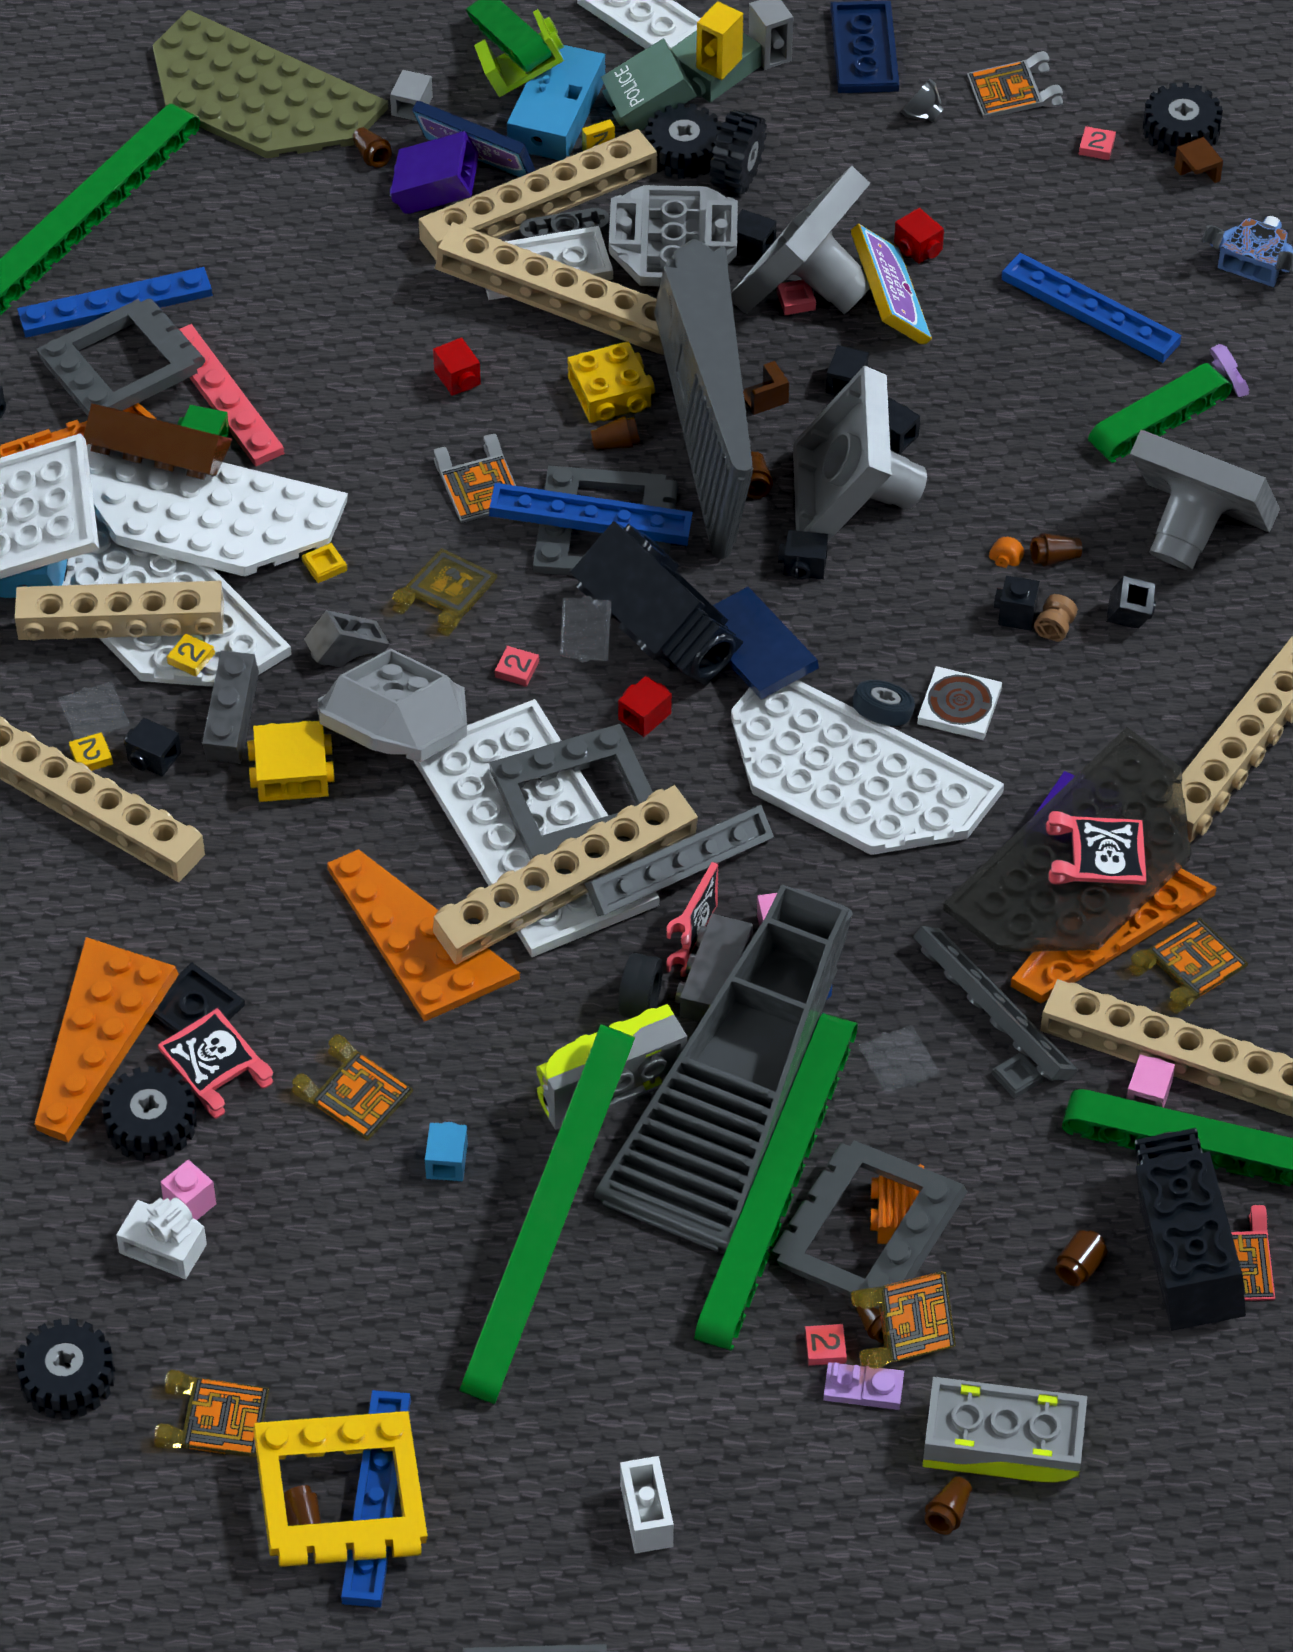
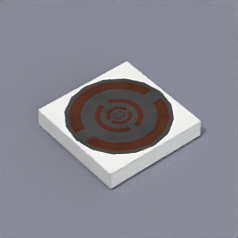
(959, 703)

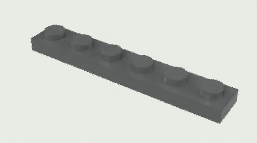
(678, 860)
(987, 996)

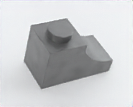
(343, 637)

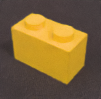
(719, 40)

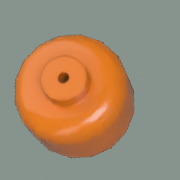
(1007, 552)

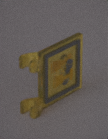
(448, 585)

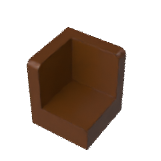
(1199, 158)
(769, 393)

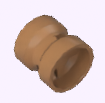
(1056, 616)

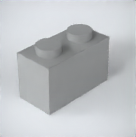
(773, 28)

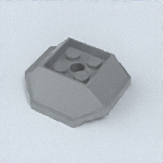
(660, 219)
(396, 707)

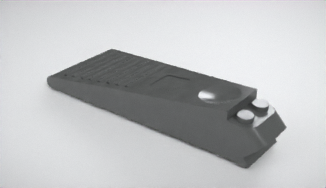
(706, 380)
(720, 1102)

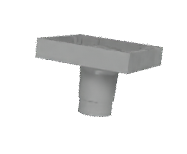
(811, 252)
(848, 459)
(1199, 495)

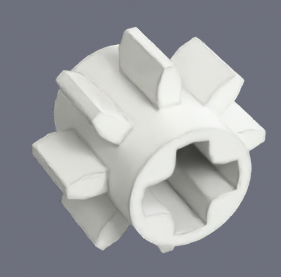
(169, 1220)

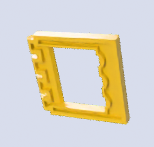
(332, 1540)

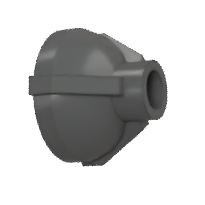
(924, 103)

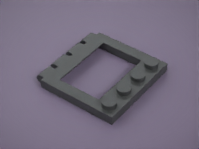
(84, 383)
(554, 541)
(549, 760)
(908, 1245)

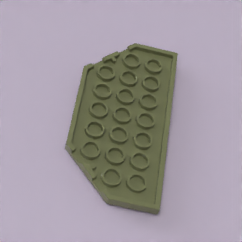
(256, 91)

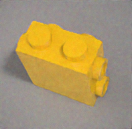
(610, 382)
(290, 761)

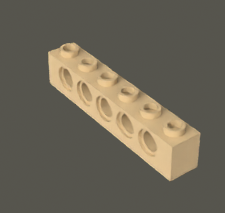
(119, 610)

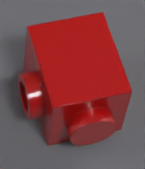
(919, 236)
(457, 366)
(644, 705)

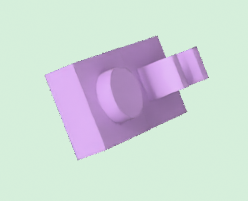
(864, 1385)

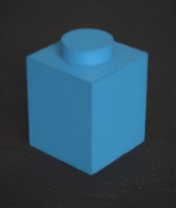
(446, 1151)

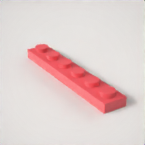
(225, 395)

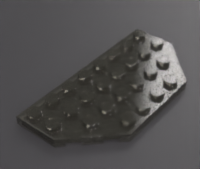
(1011, 896)

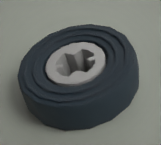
(883, 702)

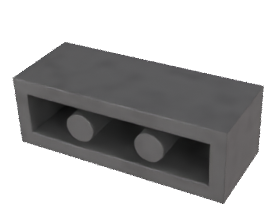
(230, 707)
(718, 953)

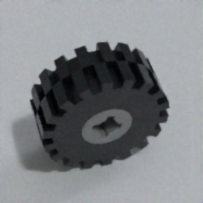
(1181, 116)
(683, 139)
(738, 151)
(159, 1129)
(60, 1387)

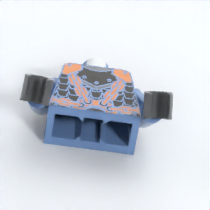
(1253, 249)

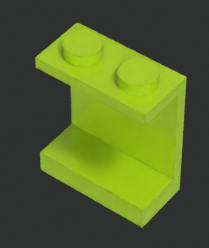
(507, 75)

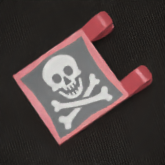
(1102, 850)
(695, 915)
(212, 1055)

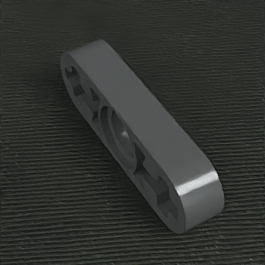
(572, 219)

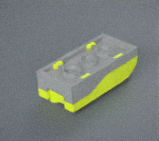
(652, 1055)
(1004, 1431)

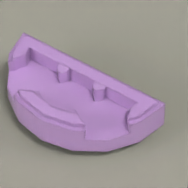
(1226, 366)

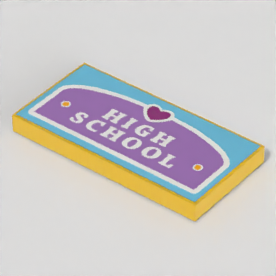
(890, 284)

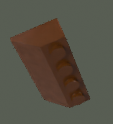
(155, 440)

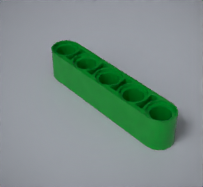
(509, 33)
(1160, 411)

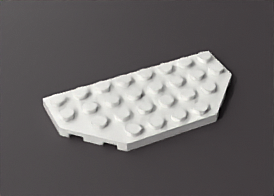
(216, 522)
(147, 655)
(856, 774)

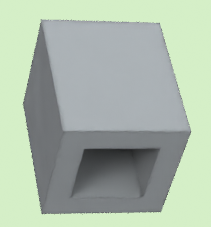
(407, 91)

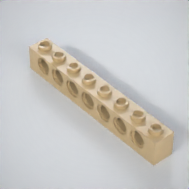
(546, 190)
(549, 286)
(1239, 743)
(98, 804)
(527, 906)
(1173, 1035)

